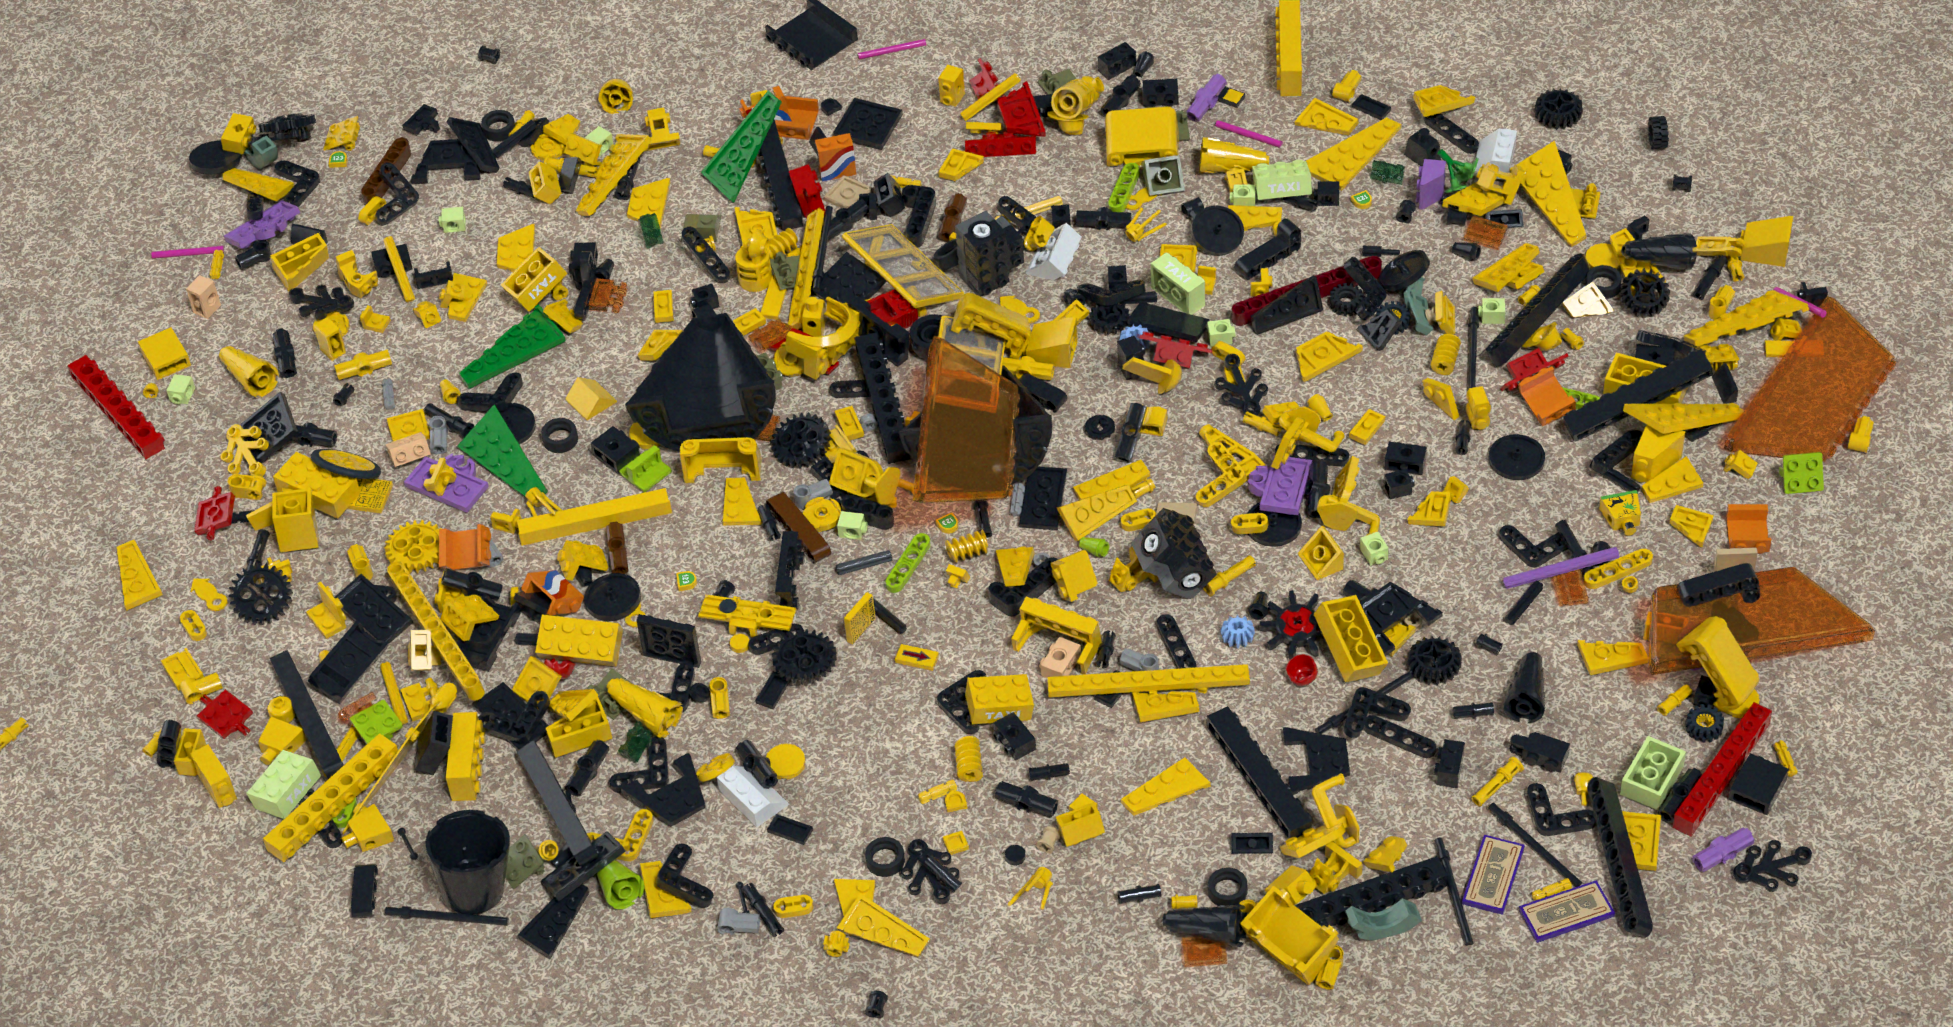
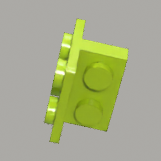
(646, 469)
(1802, 472)
(376, 720)

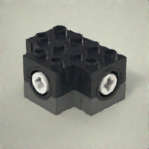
(987, 252)
(1174, 553)

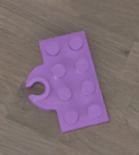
(273, 220)
(1281, 488)
(459, 494)

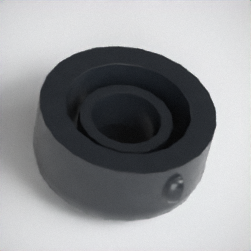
(922, 332)

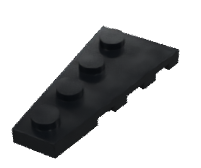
(475, 142)
(1291, 306)
(553, 921)

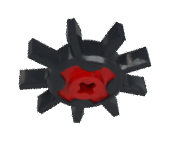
(1294, 625)

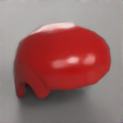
(1302, 666)
(564, 669)

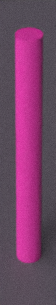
(890, 49)
(1250, 134)
(185, 252)
(1812, 308)

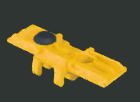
(747, 613)

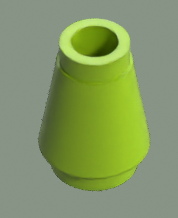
(1095, 546)

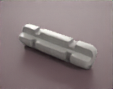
(388, 394)
(1017, 499)

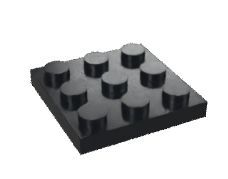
(869, 123)
(848, 280)
(275, 423)
(668, 640)

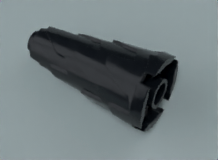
(1666, 250)
(1526, 693)
(1215, 924)

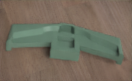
(1418, 305)

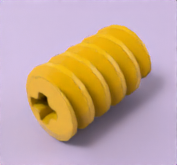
(783, 242)
(1445, 354)
(967, 546)
(968, 759)

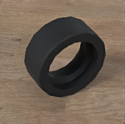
(495, 116)
(947, 256)
(1607, 272)
(559, 446)
(885, 870)
(1227, 874)

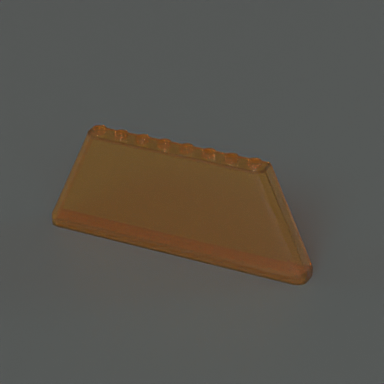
(1814, 389)
(964, 430)
(1786, 619)

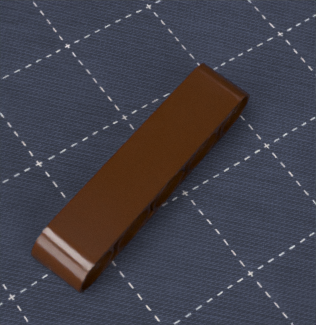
(398, 155)
(794, 520)

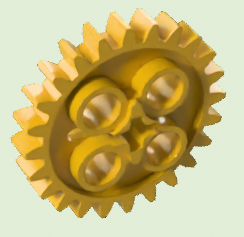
(414, 546)

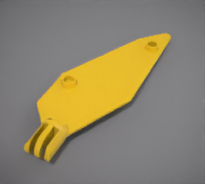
(439, 702)

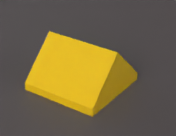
(589, 398)
(1322, 554)

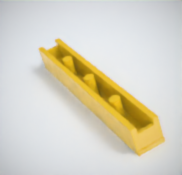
(593, 516)

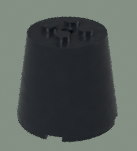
(469, 860)

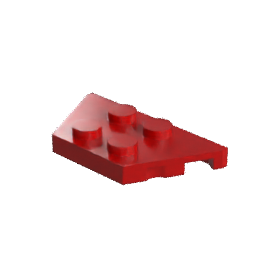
(1021, 112)

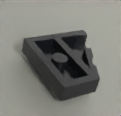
(1380, 329)

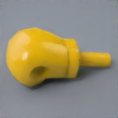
(1581, 783)

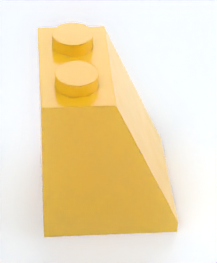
(1767, 241)
(1053, 342)
(1656, 453)
(295, 520)

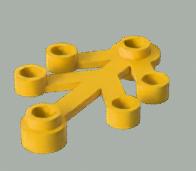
(235, 436)

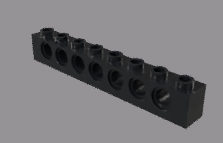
(881, 395)
(1374, 890)

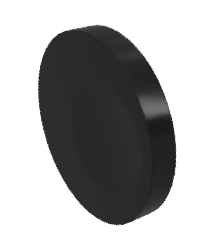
(212, 159)
(1217, 230)
(1404, 270)
(520, 421)
(1517, 457)
(1281, 528)
(612, 597)

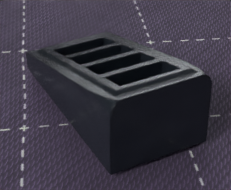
(820, 465)

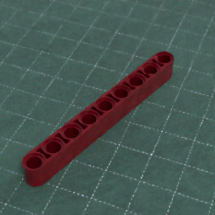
(1326, 281)

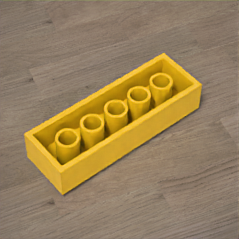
(1289, 48)

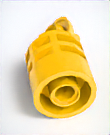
(1076, 96)
(754, 263)

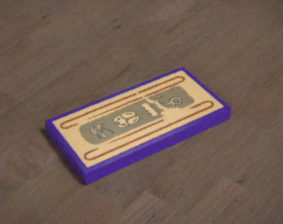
(1493, 874)
(1566, 911)

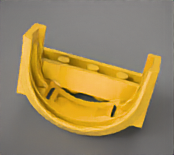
(824, 351)
(1040, 615)

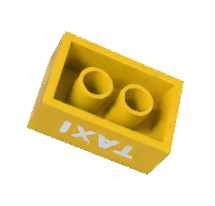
(534, 279)
(998, 696)

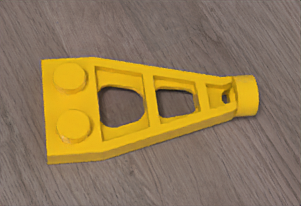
(1250, 460)

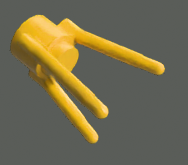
(1135, 231)
(538, 498)
(1039, 880)

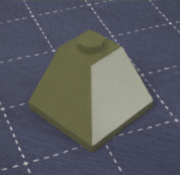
(1163, 175)
(704, 224)

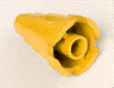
(1222, 156)
(253, 373)
(648, 707)

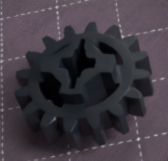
(1109, 317)

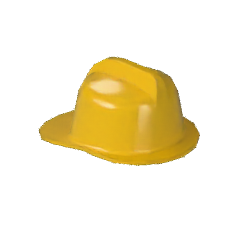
(1070, 126)
(1545, 338)

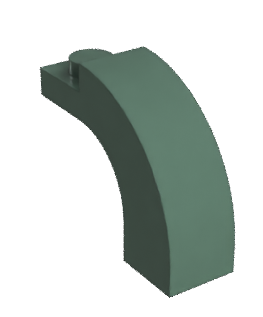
(262, 152)
(1385, 923)

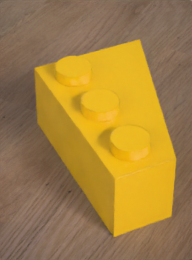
(299, 260)
(579, 733)

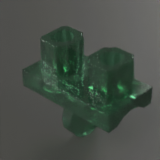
(1387, 172)
(650, 230)
(636, 742)

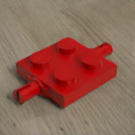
(214, 513)
(225, 714)

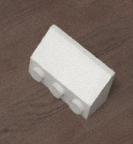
(1497, 149)
(1054, 258)
(749, 796)

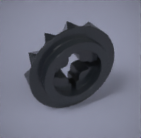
(1105, 422)

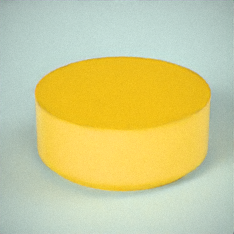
(739, 643)

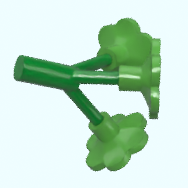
(1460, 173)

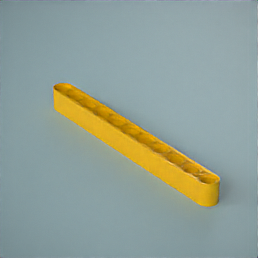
(440, 636)

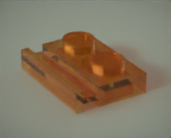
(1486, 232)
(1570, 588)
(1203, 952)

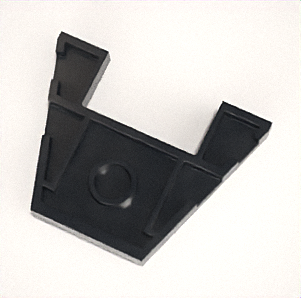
(445, 155)
(1391, 606)
(1325, 755)
(674, 801)

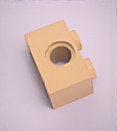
(203, 296)
(408, 449)
(1060, 659)

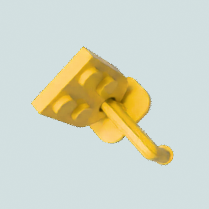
(1302, 426)
(856, 472)
(1335, 508)
(1332, 828)

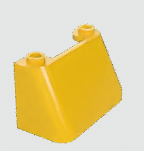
(1141, 132)
(994, 318)
(720, 453)
(1723, 661)
(1290, 935)

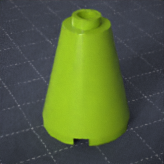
(620, 885)

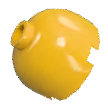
(614, 93)

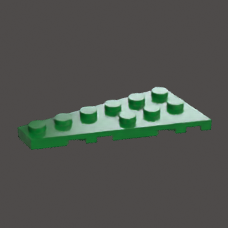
(734, 159)
(514, 347)
(499, 452)

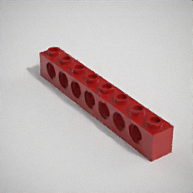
(116, 406)
(1722, 769)

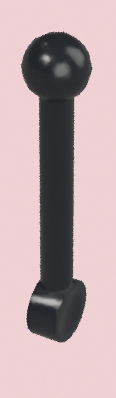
(413, 855)
(739, 885)

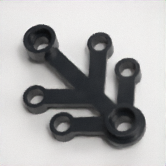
(300, 134)
(343, 302)
(1241, 388)
(1770, 867)
(924, 871)

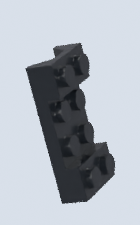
(894, 338)
(789, 561)
(487, 636)
(347, 662)

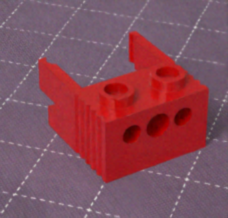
(807, 189)
(894, 309)

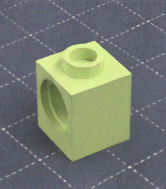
(601, 137)
(1243, 195)
(453, 219)
(1492, 311)
(1220, 331)
(180, 389)
(851, 525)
(1374, 548)

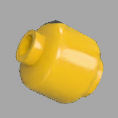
(281, 708)

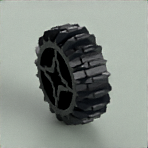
(1547, 108)
(1647, 283)
(1423, 664)

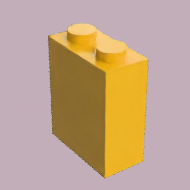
(164, 353)
(213, 776)

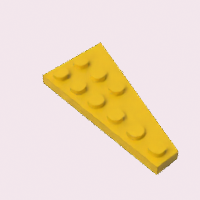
(1351, 155)
(612, 169)
(1550, 191)
(1748, 316)
(1678, 416)

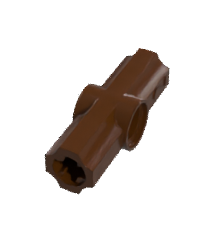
(953, 216)
(617, 548)

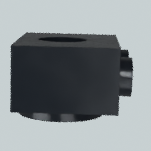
(615, 449)

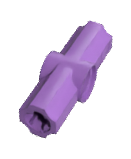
(1206, 97)
(1723, 849)

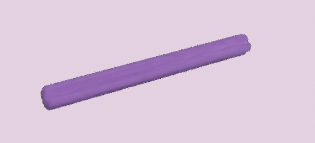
(1561, 567)

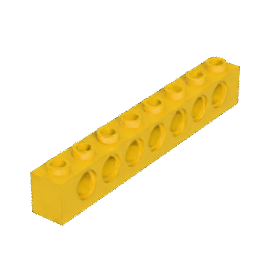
(330, 798)

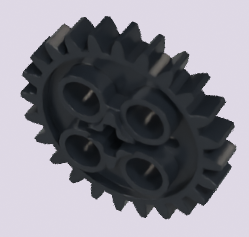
(292, 122)
(800, 440)
(248, 607)
(804, 656)

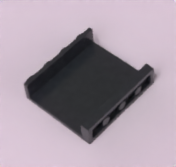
(813, 35)

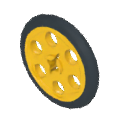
(345, 463)

